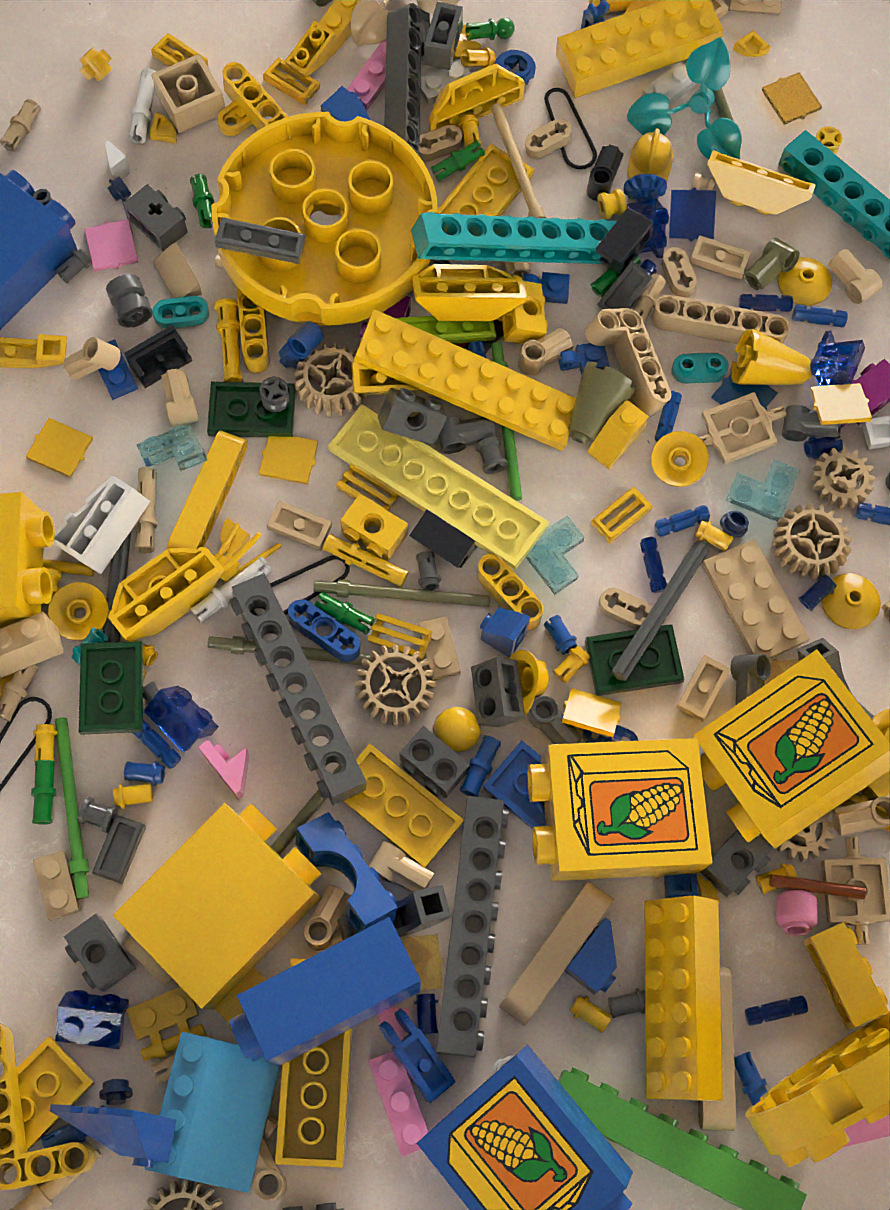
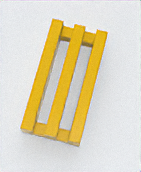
(170, 56)
(288, 84)
(348, 477)
(604, 529)
(378, 628)

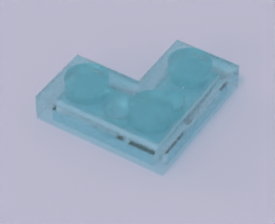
(176, 443)
(768, 497)
(549, 551)

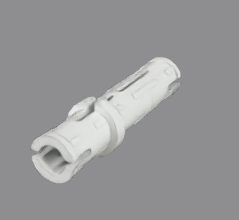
(141, 113)
(220, 597)

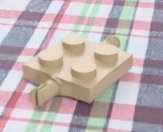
(740, 427)
(862, 872)

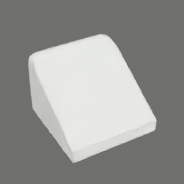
(117, 161)

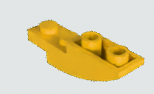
(322, 38)

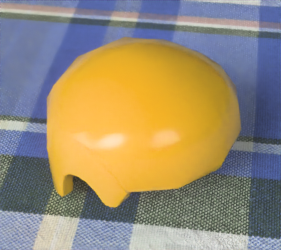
(457, 728)

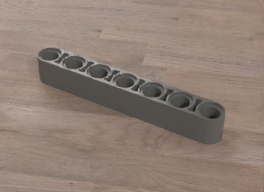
(404, 74)

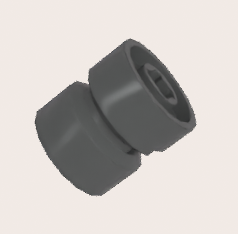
(129, 300)

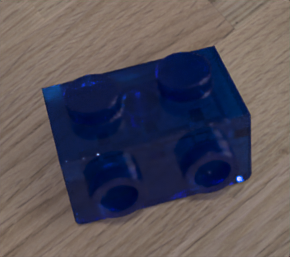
(659, 215)
(837, 361)
(180, 717)
(91, 1019)

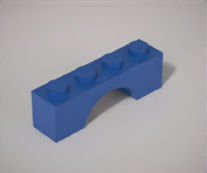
(326, 845)

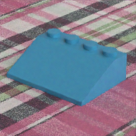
(218, 1110)

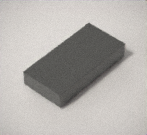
(626, 288)
(118, 849)

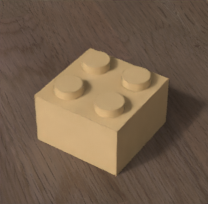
(188, 93)

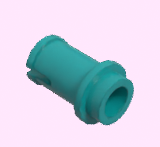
(93, 637)

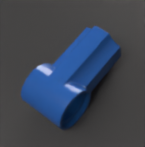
(300, 344)

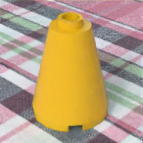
(768, 362)

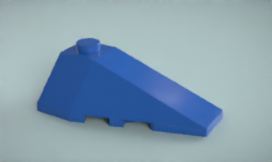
(123, 1131)

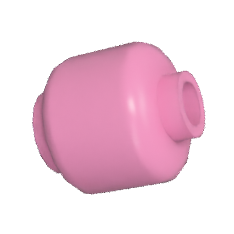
(796, 911)

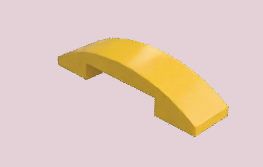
(33, 353)

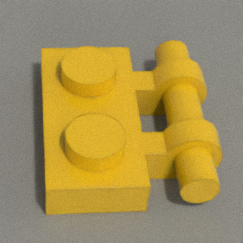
(160, 1014)

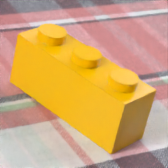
(846, 975)

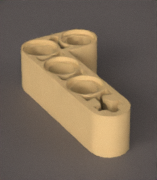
(635, 353)

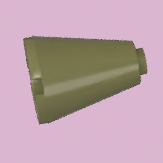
(597, 400)

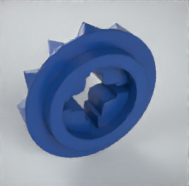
(510, 59)
(645, 187)

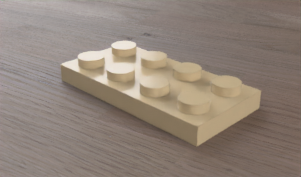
(755, 600)

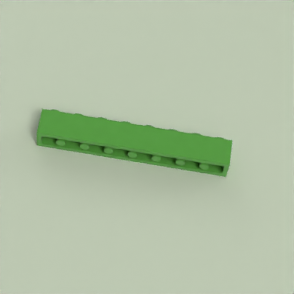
(681, 1152)

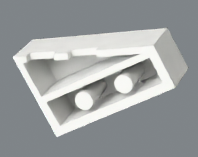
(101, 524)

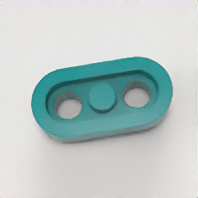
(181, 311)
(701, 369)

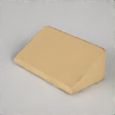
(177, 273)

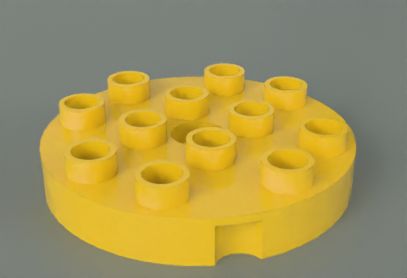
(337, 169)
(827, 1094)

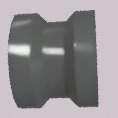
(272, 387)

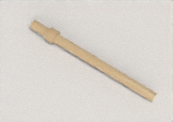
(525, 185)

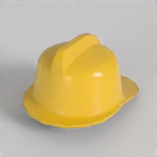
(651, 156)
(532, 675)

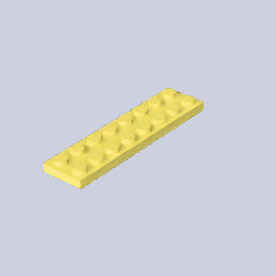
(440, 486)

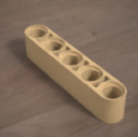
(707, 315)
(556, 953)
(722, 1114)

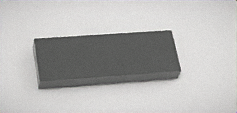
(260, 240)

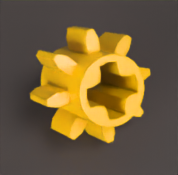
(95, 64)

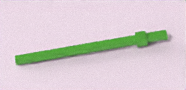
(508, 437)
(78, 866)

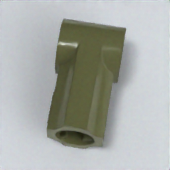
(776, 258)

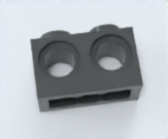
(497, 692)
(439, 757)

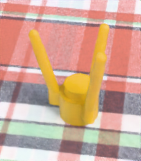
(230, 563)

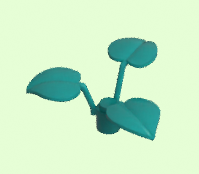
(711, 68)

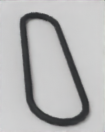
(580, 123)
(347, 569)
(30, 746)

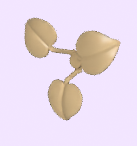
(370, 19)

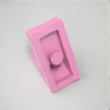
(232, 772)

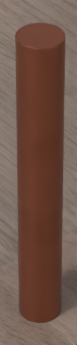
(817, 886)

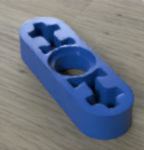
(327, 642)

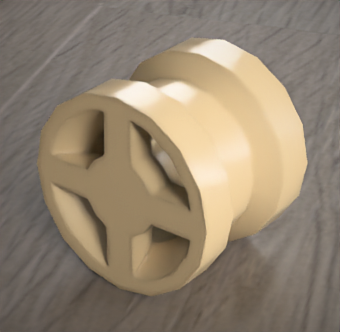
(703, 183)

